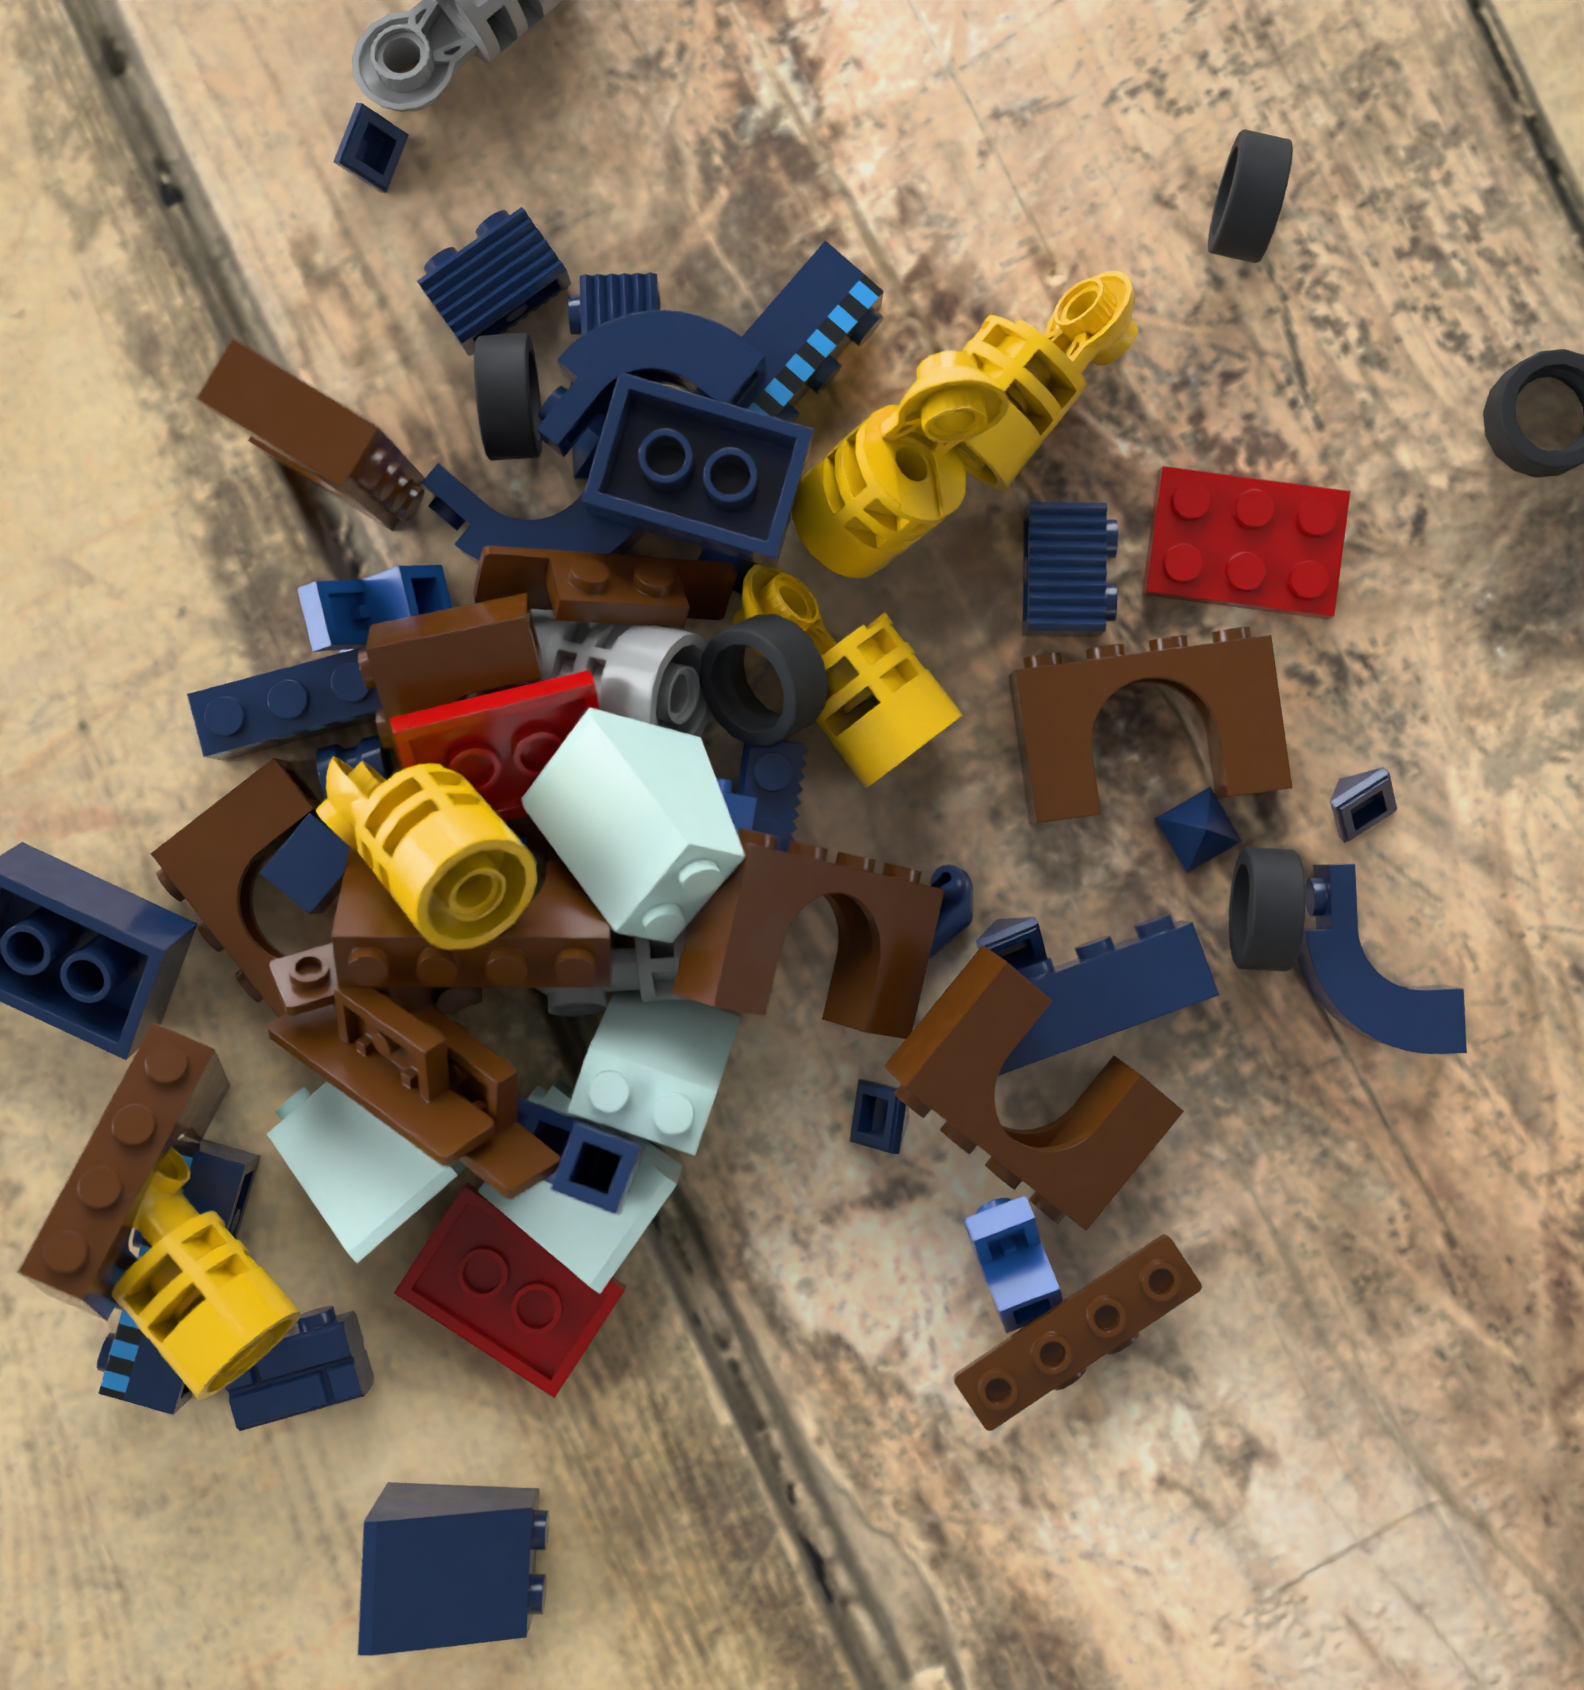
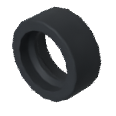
(1250, 196)
(507, 396)
(1500, 414)
(793, 659)
(1267, 909)

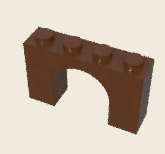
(313, 435)
(449, 654)
(1225, 680)
(218, 861)
(882, 934)
(552, 944)
(954, 1067)
(85, 1239)

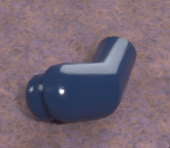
(956, 905)

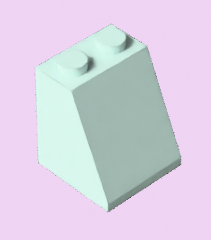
(637, 822)
(655, 1068)
(355, 1167)
(577, 1233)

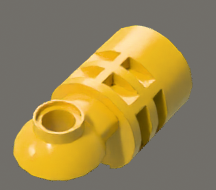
(1045, 370)
(897, 469)
(859, 666)
(433, 849)
(200, 1289)

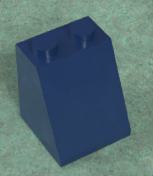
(450, 1566)

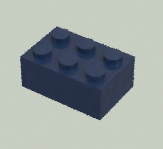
(697, 470)
(85, 951)

